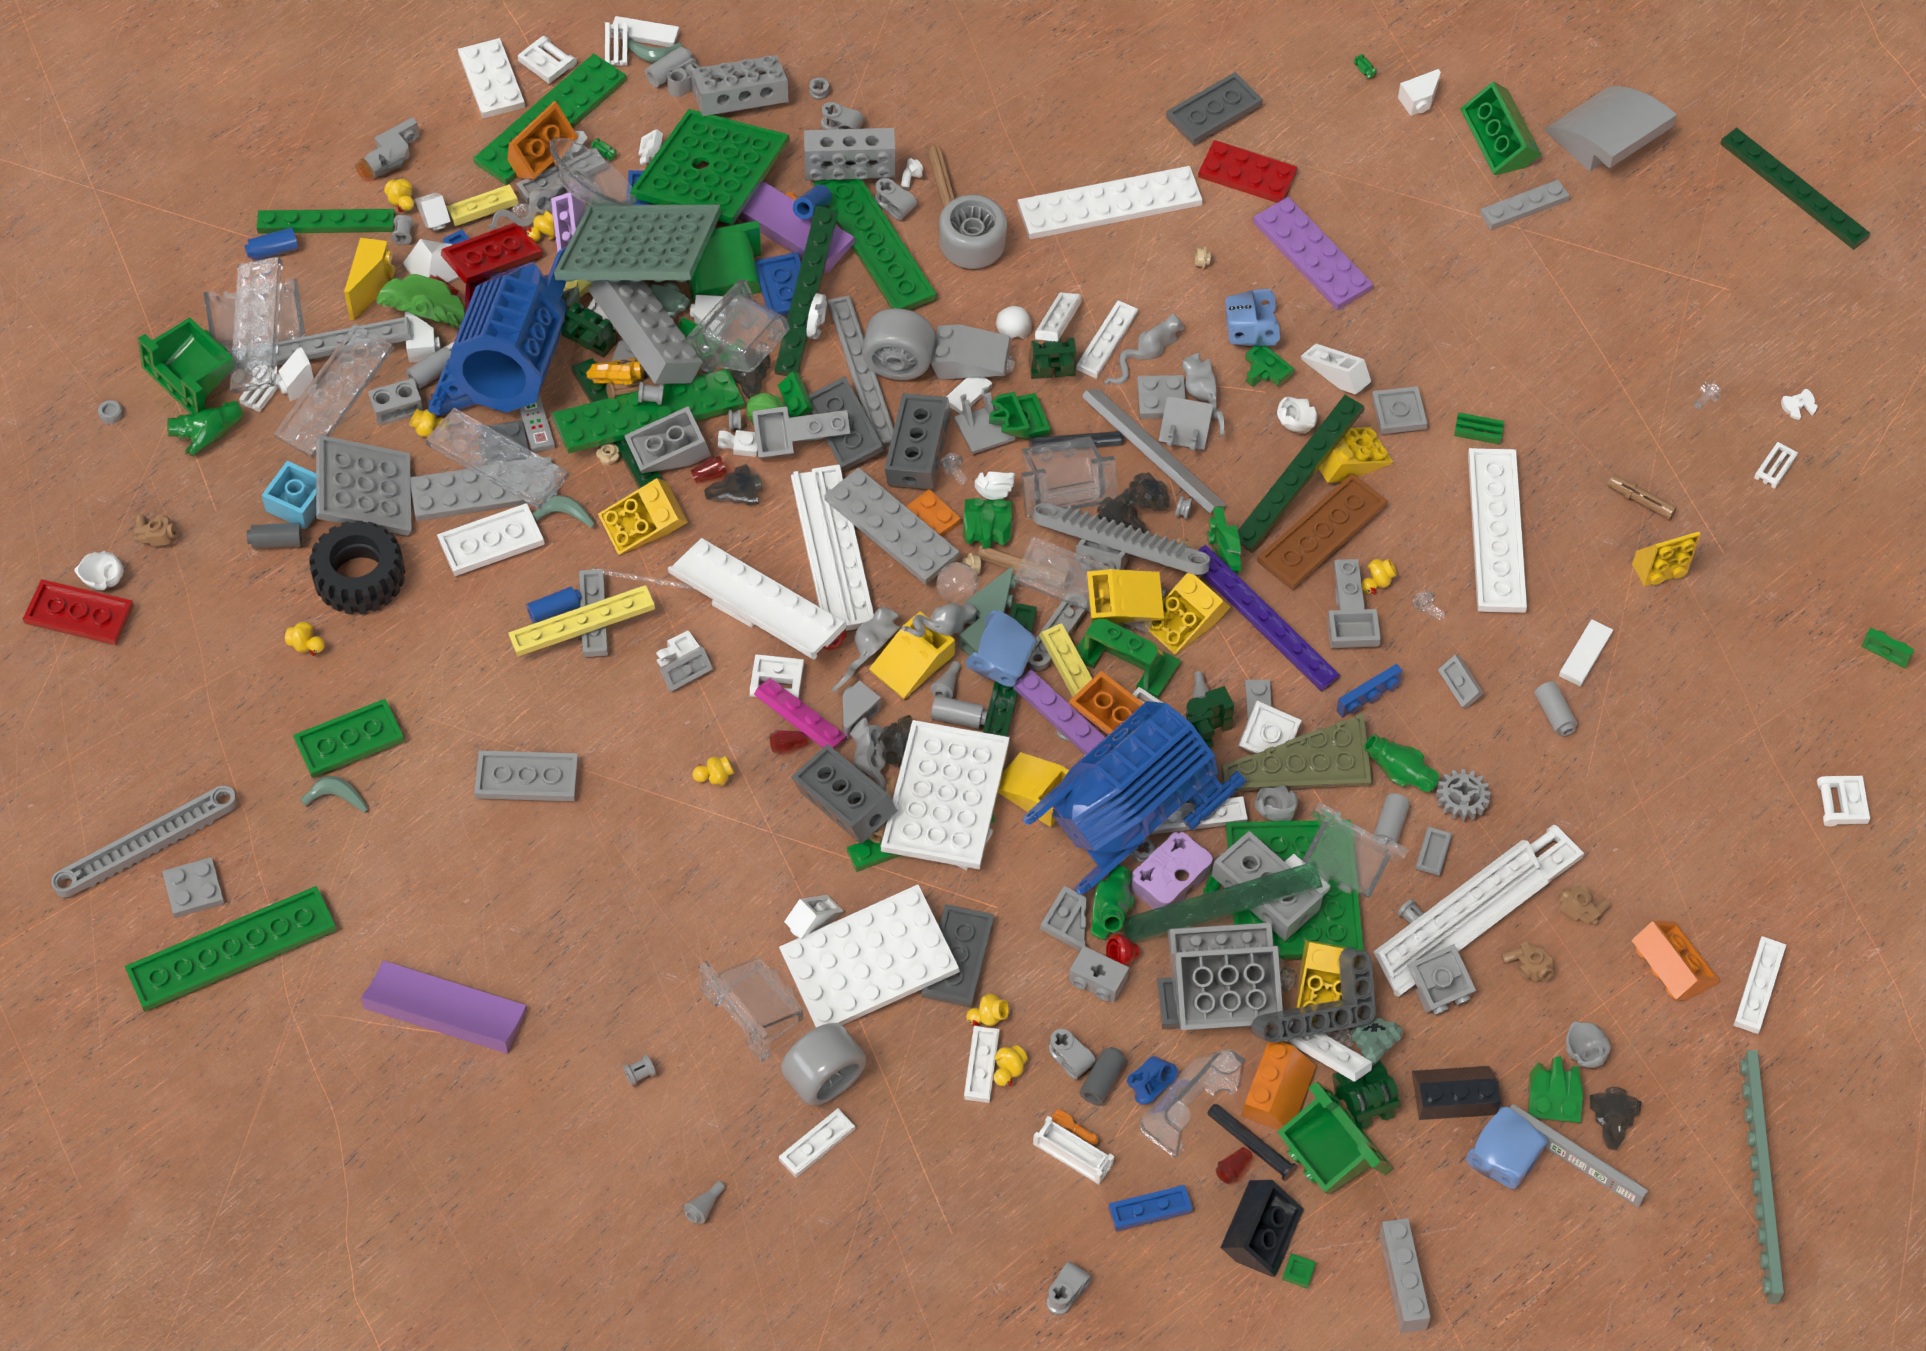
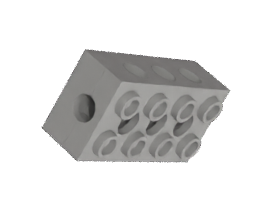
(740, 91)
(831, 158)
(1253, 859)

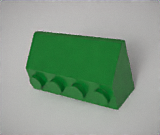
(1500, 130)

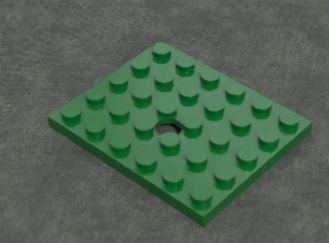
(737, 160)
(1339, 914)

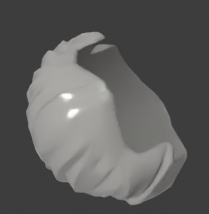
(1276, 803)
(1587, 1044)

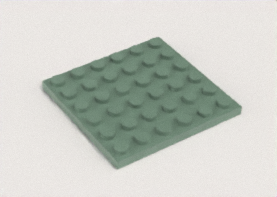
(638, 243)

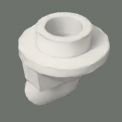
(913, 169)

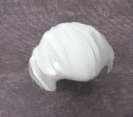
(1297, 414)
(995, 484)
(100, 570)

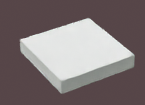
(1267, 728)

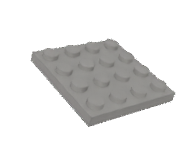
(363, 484)

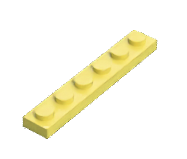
(581, 620)

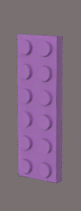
(1313, 253)

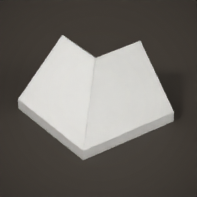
(427, 260)

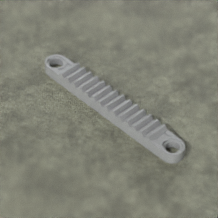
(1121, 538)
(144, 842)

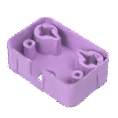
(1163, 864)

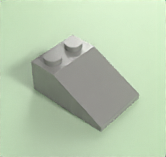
(969, 352)
(668, 443)

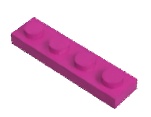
(799, 714)

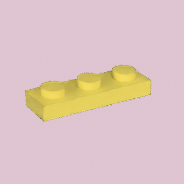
(482, 205)
(1066, 658)

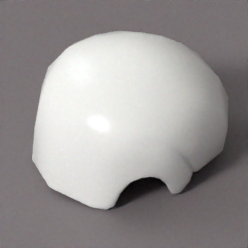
(1014, 322)

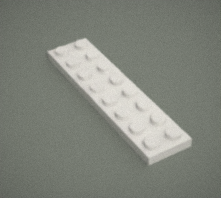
(1109, 202)
(1497, 530)

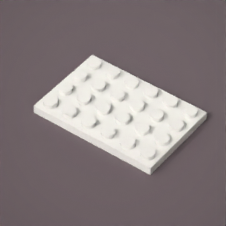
(945, 794)
(869, 958)

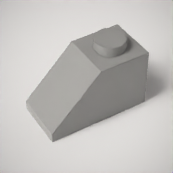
(859, 703)

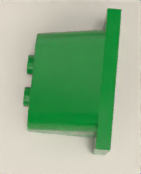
(728, 259)
(186, 363)
(1132, 648)
(1330, 1142)

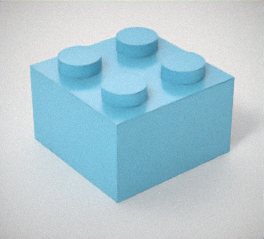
(292, 495)

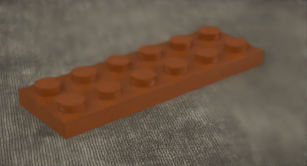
(1322, 531)

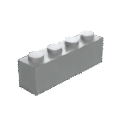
(1404, 1275)

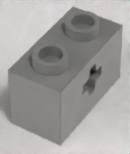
(1110, 974)

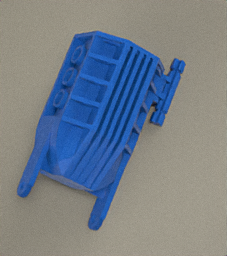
(505, 340)
(1134, 785)

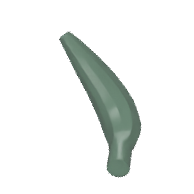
(650, 54)
(566, 505)
(335, 786)

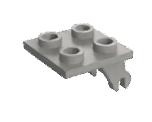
(1185, 423)
(976, 428)

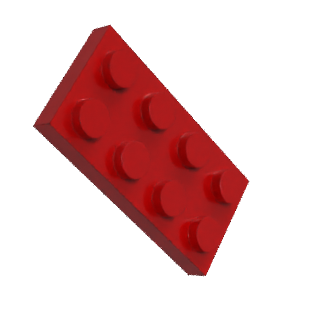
(1247, 171)
(491, 253)
(78, 612)

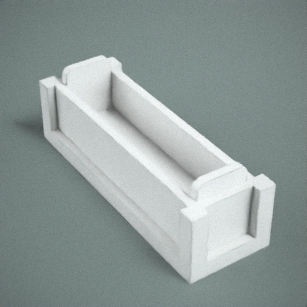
(1073, 1151)

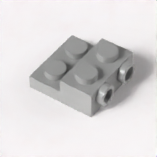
(1102, 554)
(1441, 979)

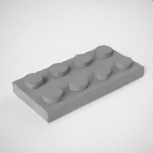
(526, 776)

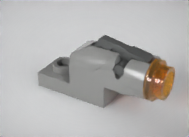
(390, 151)

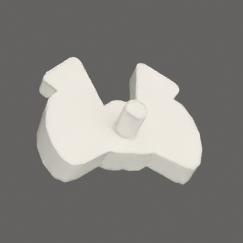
(1793, 404)

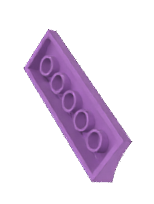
(781, 225)
(444, 1006)

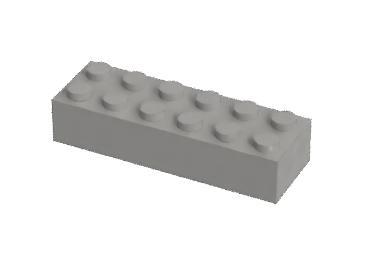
(647, 330)

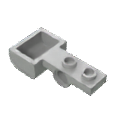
(777, 431)
(1352, 623)

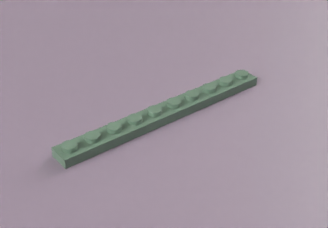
(1762, 1183)

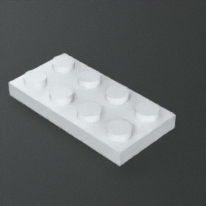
(491, 78)
(490, 539)

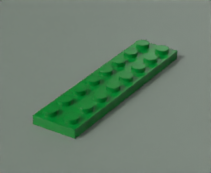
(576, 97)
(878, 245)
(611, 418)
(230, 948)

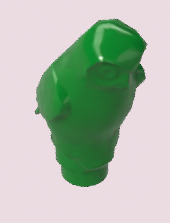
(205, 426)
(1402, 763)
(1111, 902)

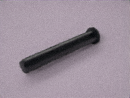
(1099, 439)
(1252, 1141)

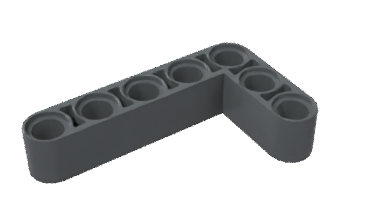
(1325, 1012)

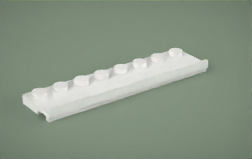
(831, 548)
(757, 598)
(1463, 913)

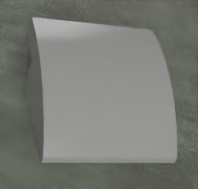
(1611, 126)
(1224, 975)

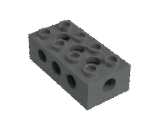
(918, 441)
(826, 773)

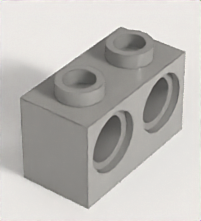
(390, 401)

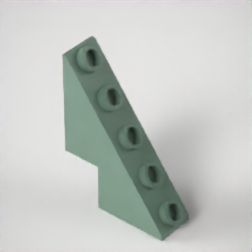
(992, 597)

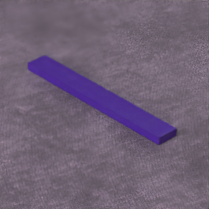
(1268, 622)

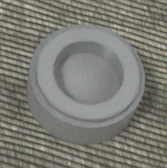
(110, 412)

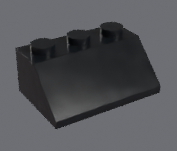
(1456, 1092)
(1262, 1227)

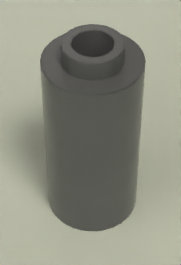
(275, 535)
(1102, 1076)

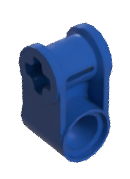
(1152, 1077)

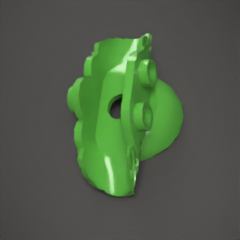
(423, 298)

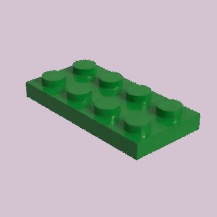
(348, 738)

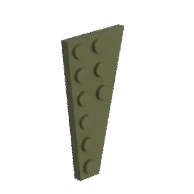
(1313, 760)

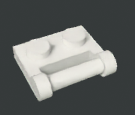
(544, 64)
(780, 670)
(1851, 798)
(1559, 856)

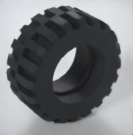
(352, 542)

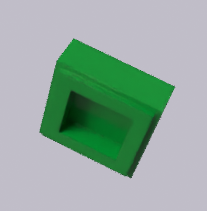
(1299, 1270)

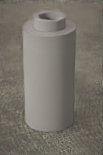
(658, 71)
(429, 368)
(1556, 708)
(958, 712)
(1392, 817)

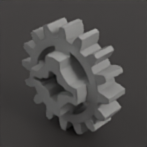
(1462, 791)

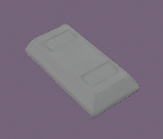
(1433, 851)

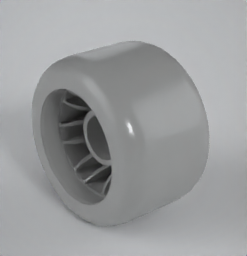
(972, 231)
(898, 344)
(823, 1064)

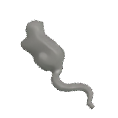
(538, 202)
(1150, 345)
(1201, 384)
(944, 620)
(870, 638)
(868, 751)

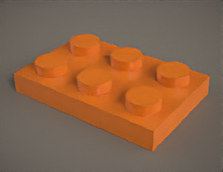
(934, 513)

